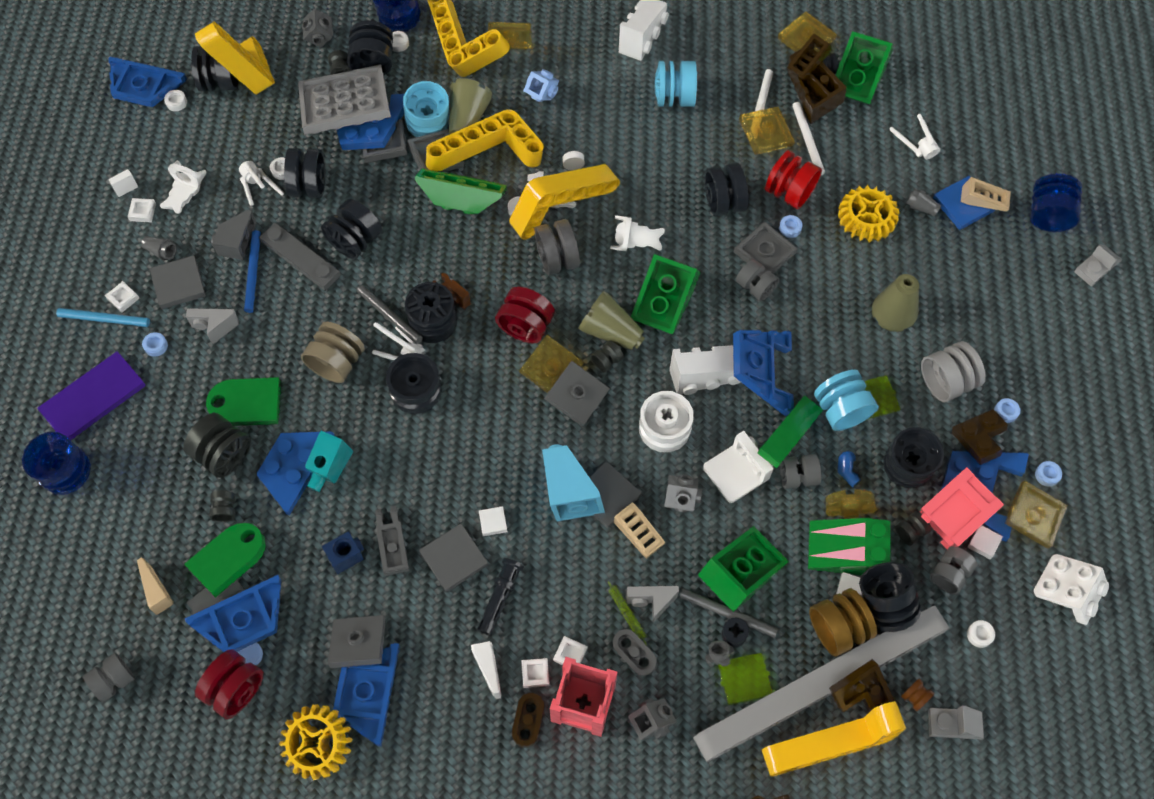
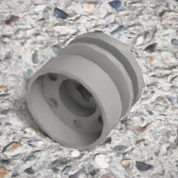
(953, 371)

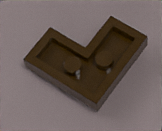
(977, 435)
(865, 684)

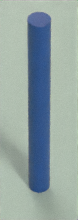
(252, 271)

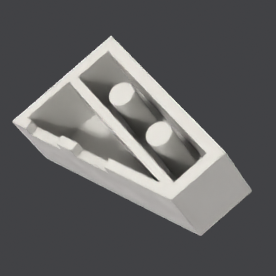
(642, 28)
(702, 369)

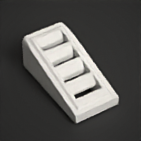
(486, 660)

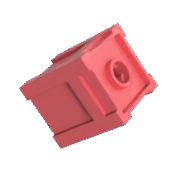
(960, 509)
(581, 681)

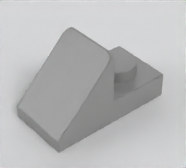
(1097, 265)
(216, 321)
(659, 596)
(955, 723)

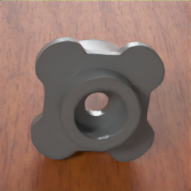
(719, 653)

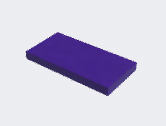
(91, 396)

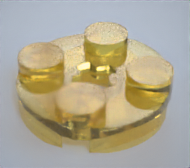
(850, 505)

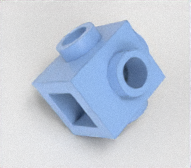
(541, 85)

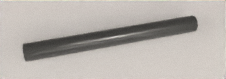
(389, 314)
(727, 612)

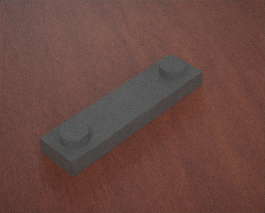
(300, 256)

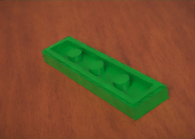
(790, 431)

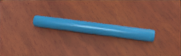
(103, 317)

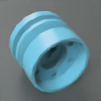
(676, 83)
(426, 108)
(845, 400)

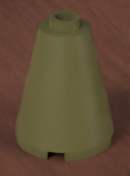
(467, 103)
(898, 304)
(610, 322)

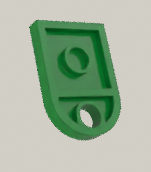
(247, 401)
(227, 557)

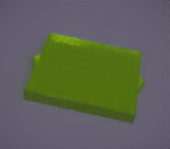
(883, 395)
(745, 679)

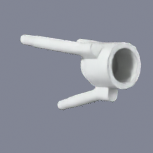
(927, 146)
(252, 175)
(408, 347)

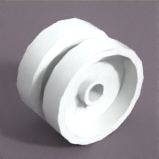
(665, 421)

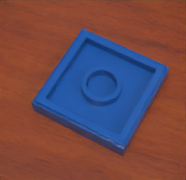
(958, 212)

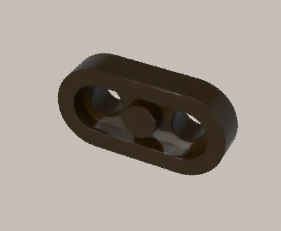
(528, 720)

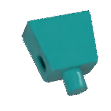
(327, 460)

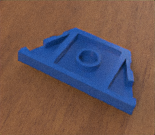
(142, 82)
(285, 469)
(241, 618)
(365, 695)

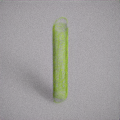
(628, 608)

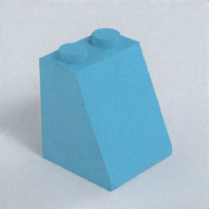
(569, 486)

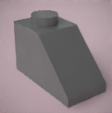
(234, 235)

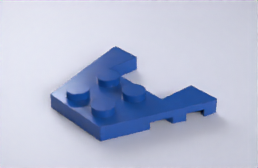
(372, 133)
(755, 365)
(986, 473)

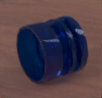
(398, 14)
(1056, 203)
(56, 463)

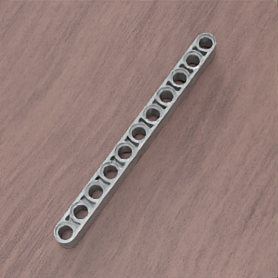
(815, 686)

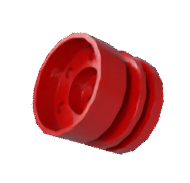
(790, 178)

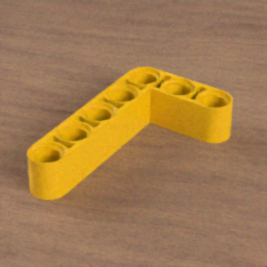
(463, 56)
(242, 60)
(483, 135)
(559, 189)
(876, 728)

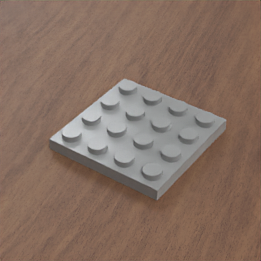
(343, 99)

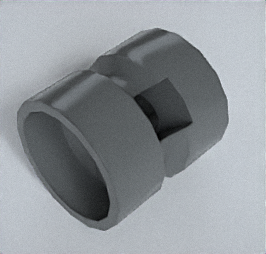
(755, 278)
(808, 469)
(953, 570)
(106, 679)

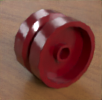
(525, 314)
(229, 684)

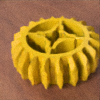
(868, 220)
(302, 727)

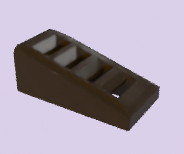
(814, 41)

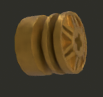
(843, 622)

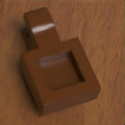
(460, 295)

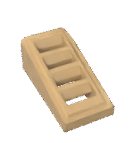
(971, 195)
(619, 521)
(155, 592)

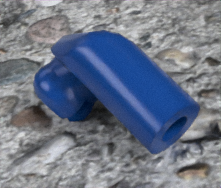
(845, 468)

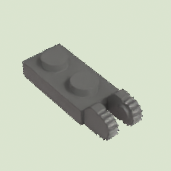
(391, 544)

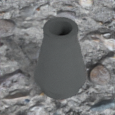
(922, 202)
(160, 247)

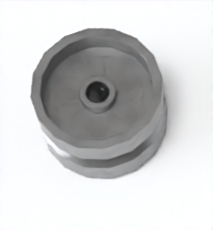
(557, 247)

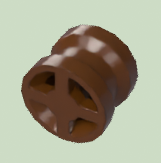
(917, 694)

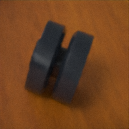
(304, 173)
(726, 189)
(414, 383)

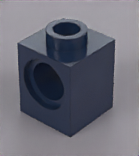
(333, 549)

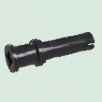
(503, 586)

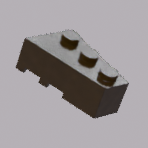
(818, 91)

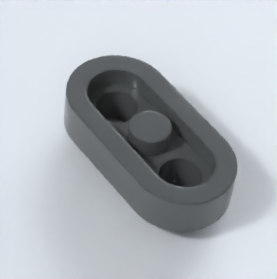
(635, 652)

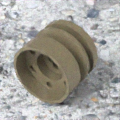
(332, 352)

